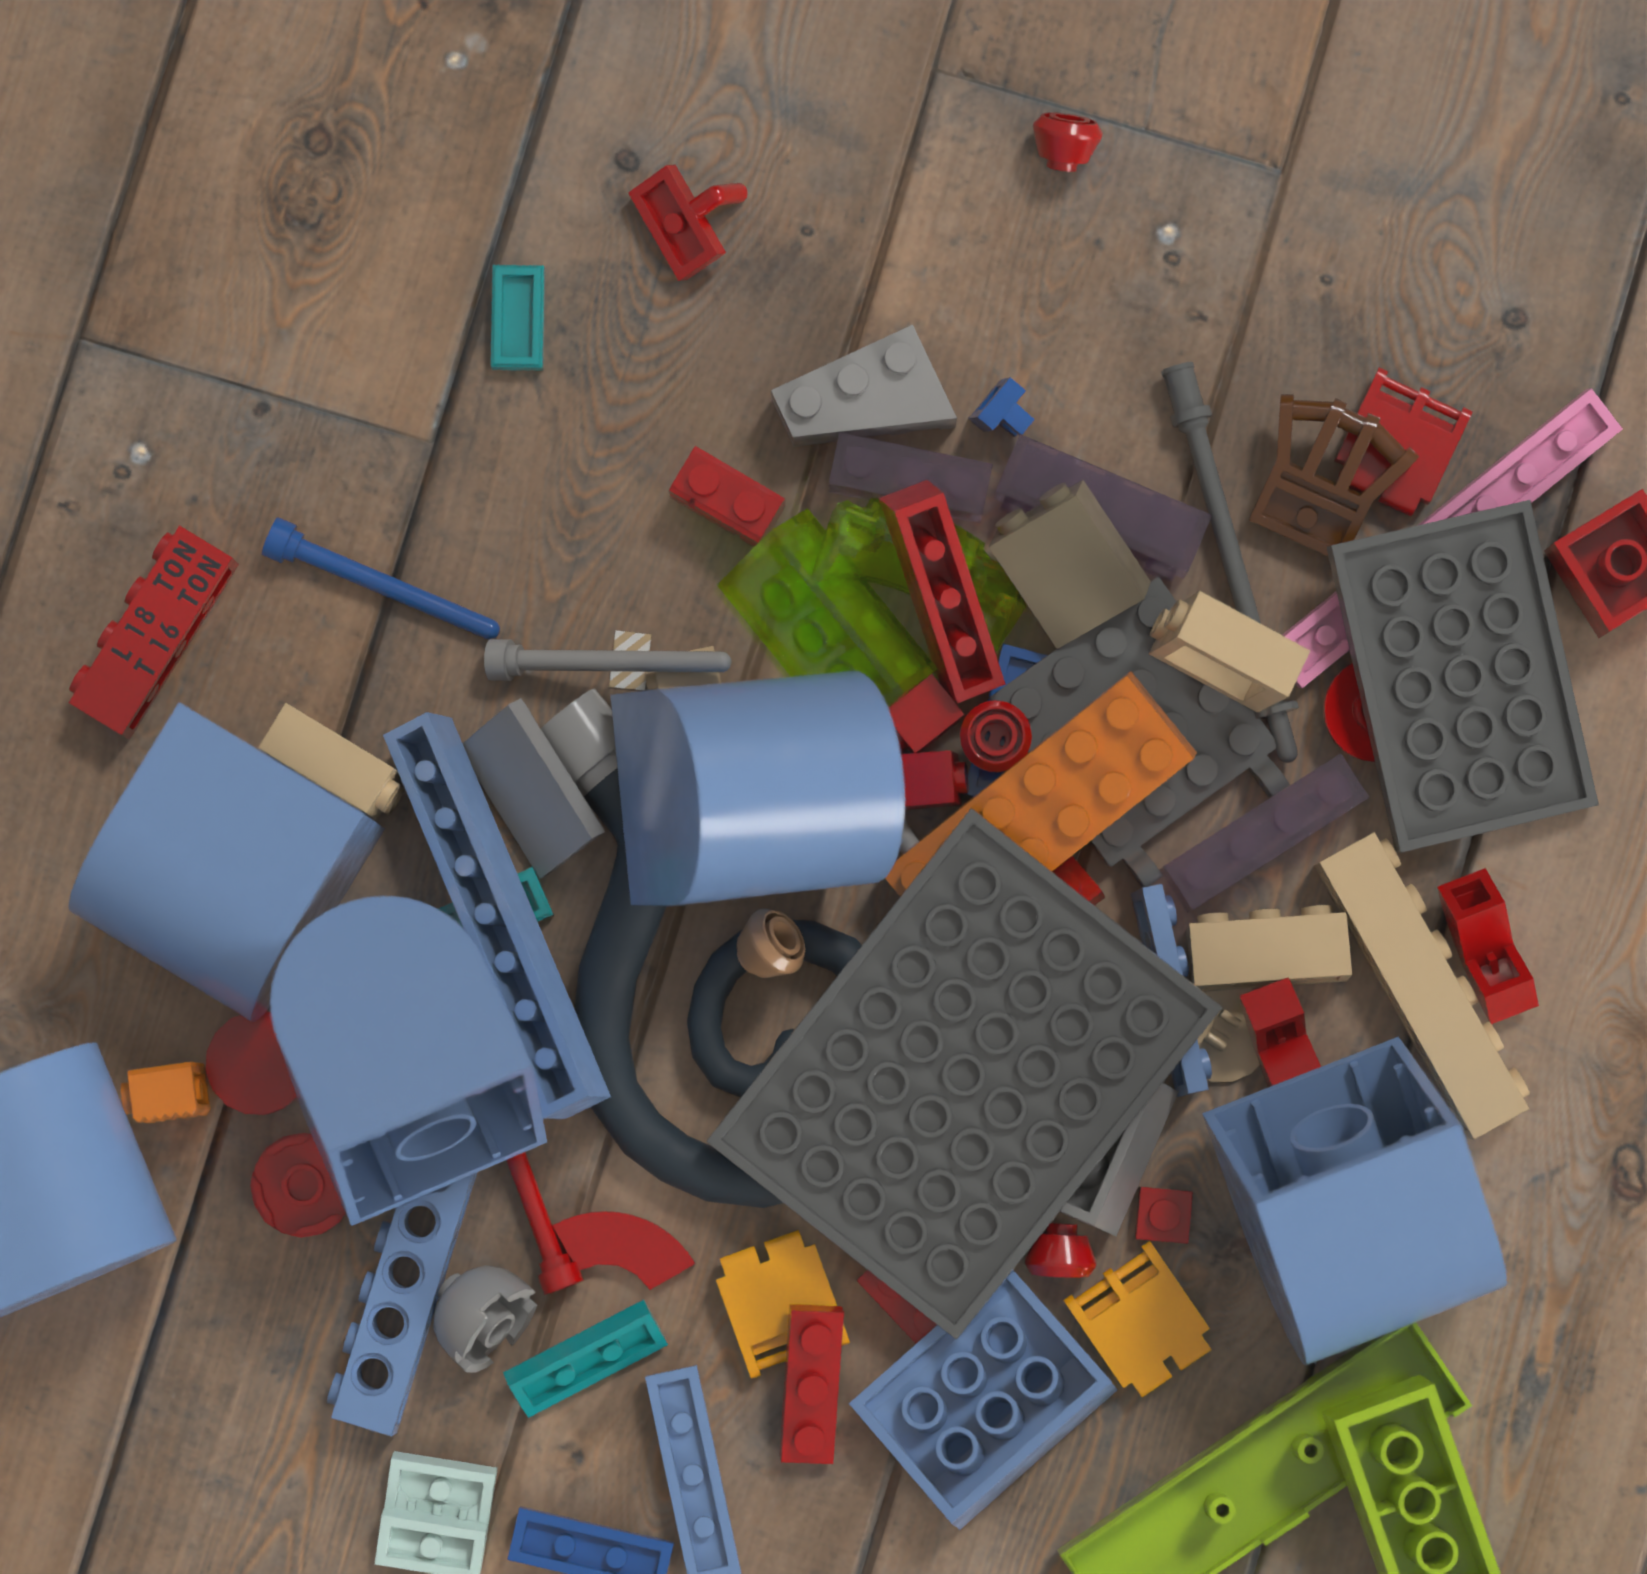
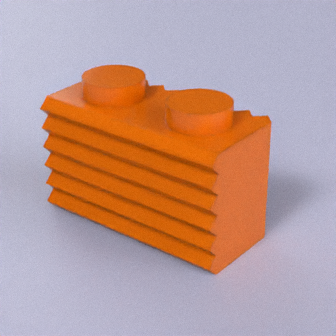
(166, 1092)

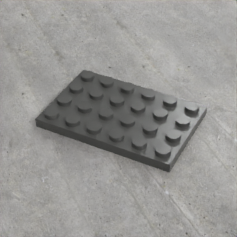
(1462, 676)

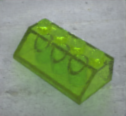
(822, 624)

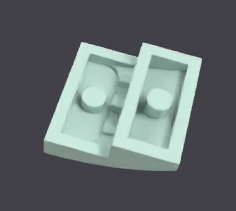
(435, 1515)

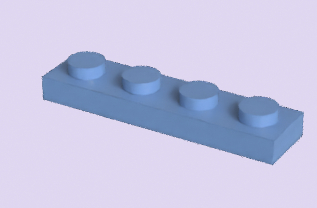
(1155, 919)
(692, 1472)

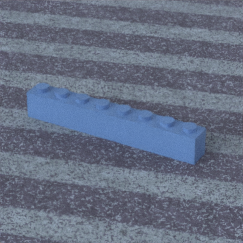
(496, 911)

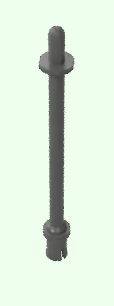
(1191, 419)

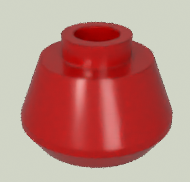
(1066, 139)
(1001, 721)
(1061, 1253)

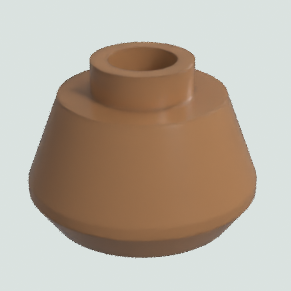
(770, 945)

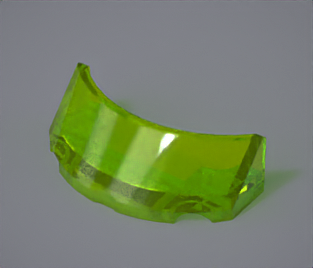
(862, 549)

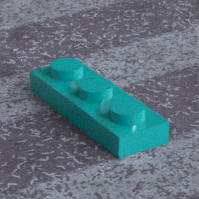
(585, 1358)

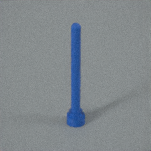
(289, 544)

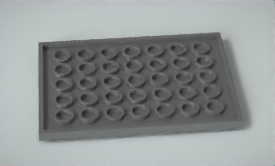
(964, 1073)

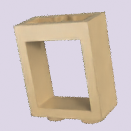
(1227, 651)
(333, 763)

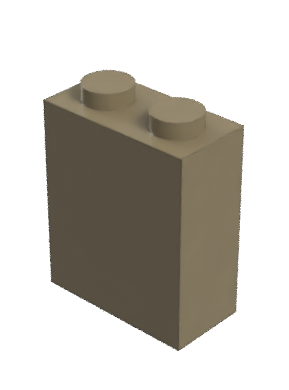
(1068, 562)

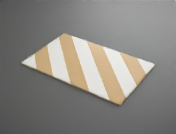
(629, 642)

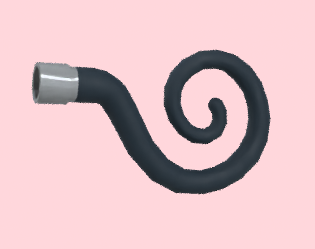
(608, 979)

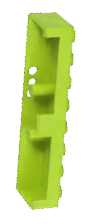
(1256, 1476)

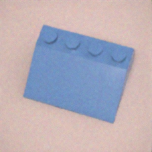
(984, 1405)

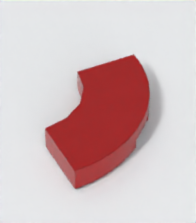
(624, 1242)

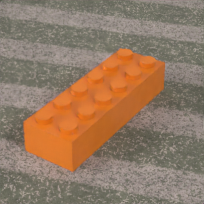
(1071, 781)

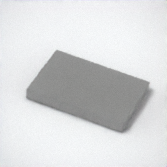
(531, 788)

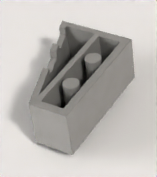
(866, 394)

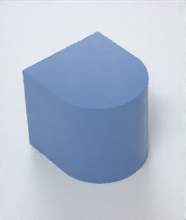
(757, 787)
(219, 861)
(400, 1053)
(69, 1179)
(1357, 1200)

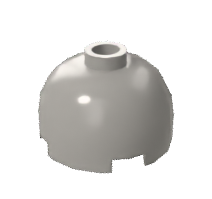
(480, 1312)

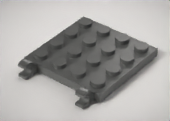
(1215, 726)

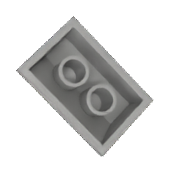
(1111, 1185)

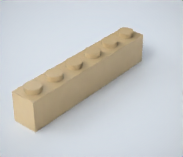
(1422, 986)

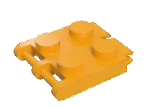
(760, 1295)
(1141, 1322)

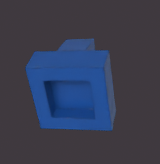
(1001, 409)

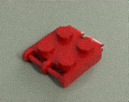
(1414, 428)

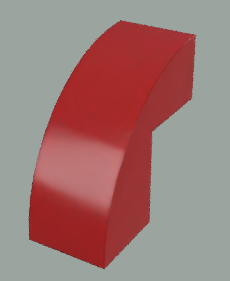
(1486, 946)
(1278, 1032)

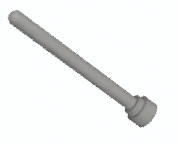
(506, 660)

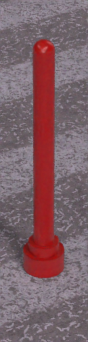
(556, 1268)

